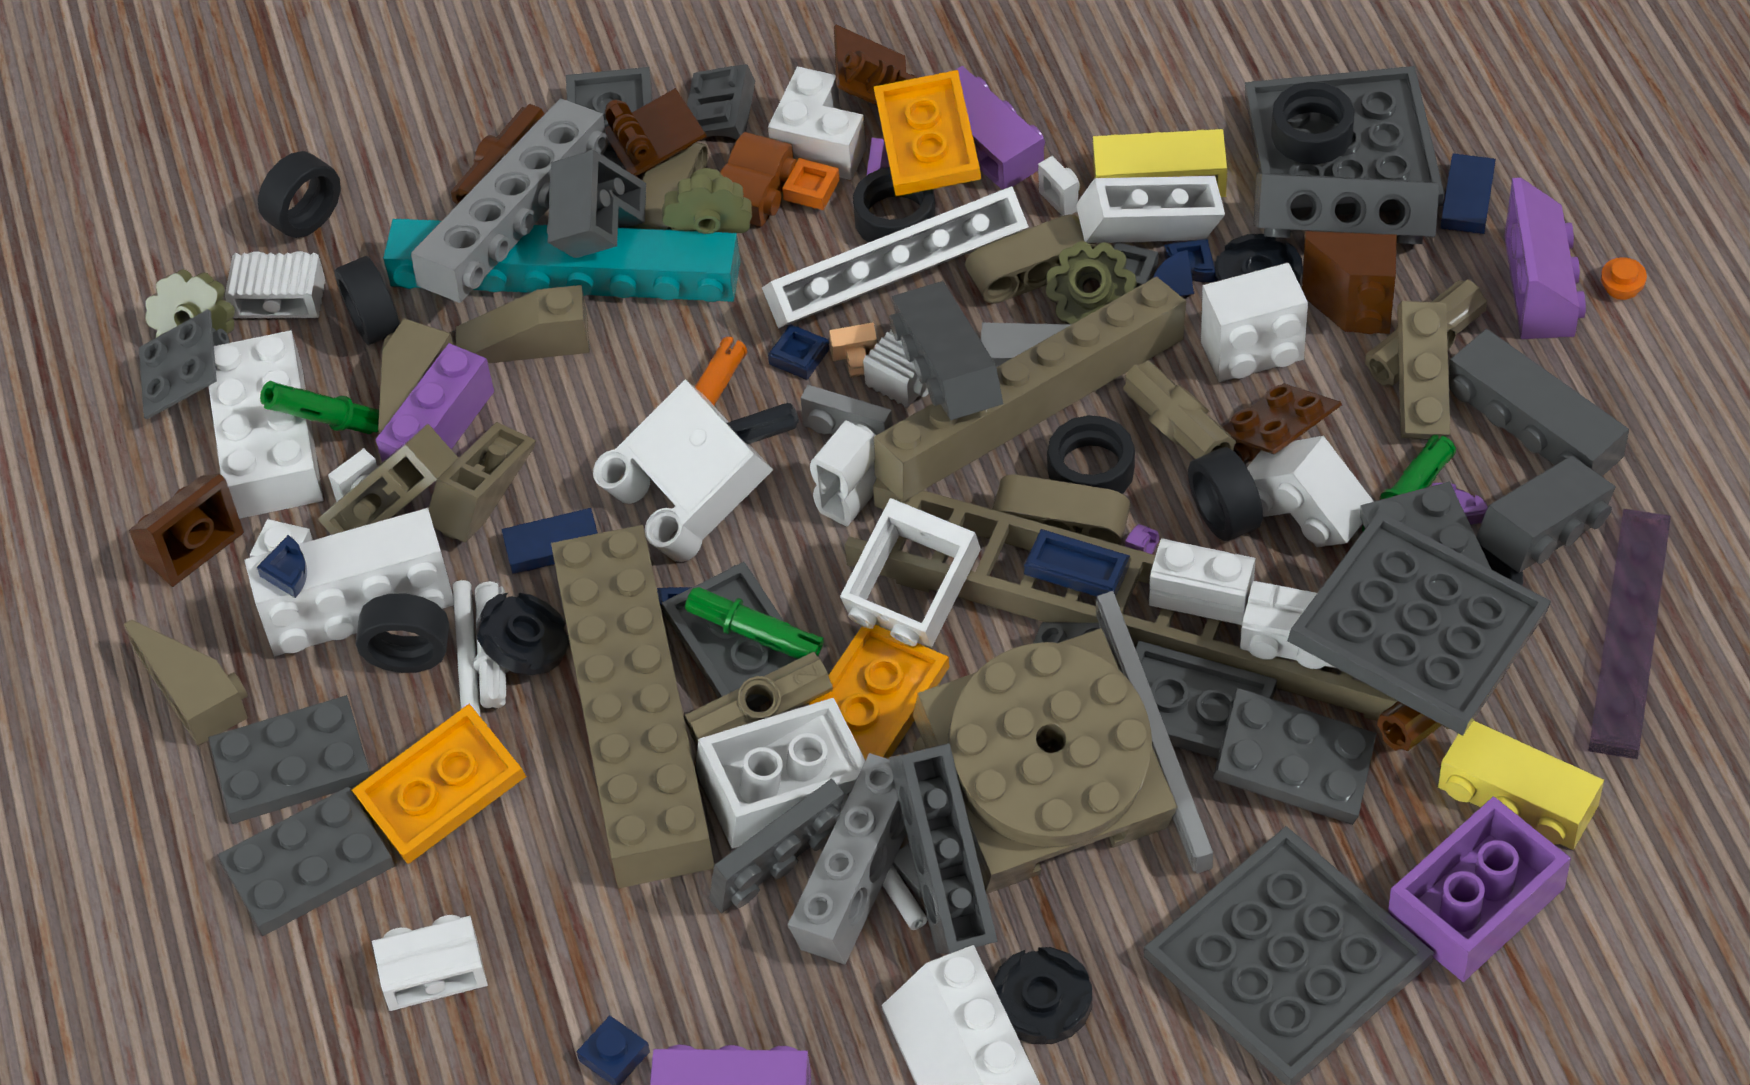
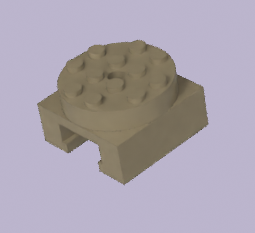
(1037, 802)

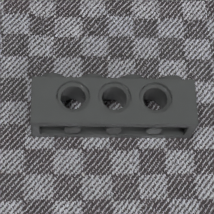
(1415, 199)
(943, 849)

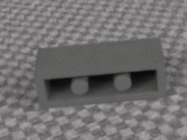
(1546, 514)

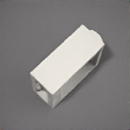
(926, 530)

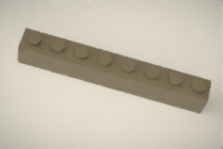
(1033, 388)

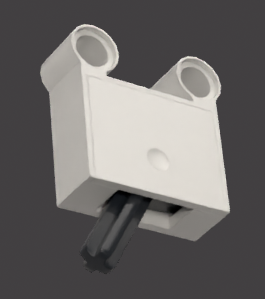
(695, 461)

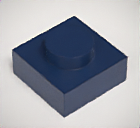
(613, 1051)

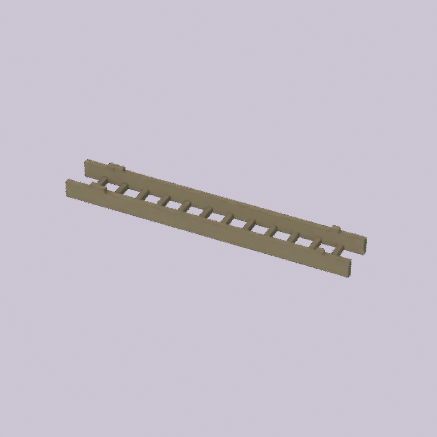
(1047, 607)

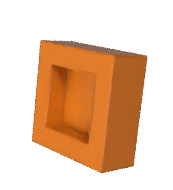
(811, 184)

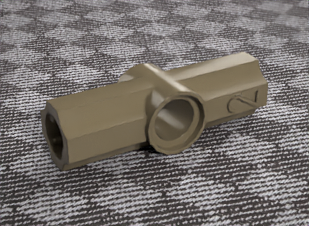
(1463, 306)
(1175, 411)
(785, 688)

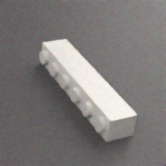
(894, 257)

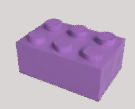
(1479, 888)

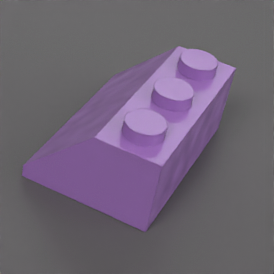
(1541, 264)

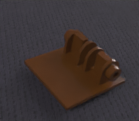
(865, 64)
(651, 131)
(1277, 420)

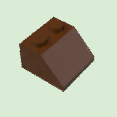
(1351, 278)
(188, 528)

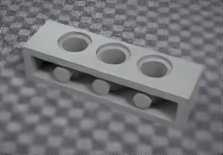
(851, 866)

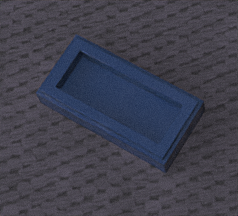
(1468, 193)
(530, 543)
(1076, 564)

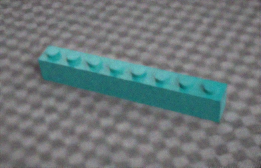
(641, 266)

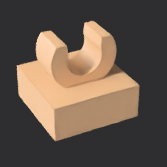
(852, 344)

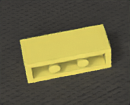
(1162, 155)
(1533, 784)

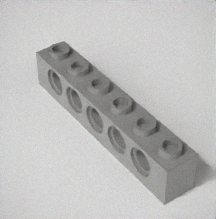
(504, 203)

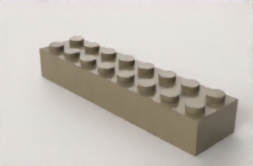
(632, 708)

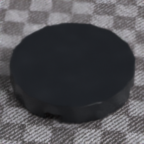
(1256, 253)
(522, 633)
(1044, 994)

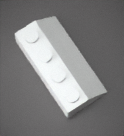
(956, 1026)

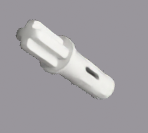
(491, 675)

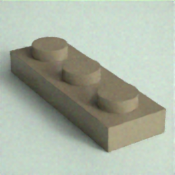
(1423, 369)

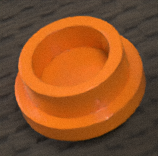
(1623, 278)

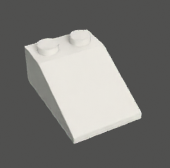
(774, 764)

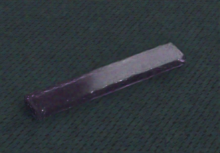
(1629, 634)

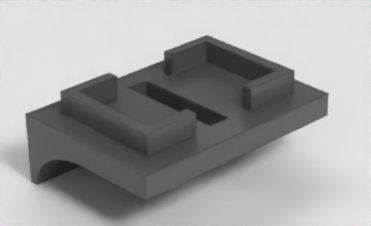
(722, 100)

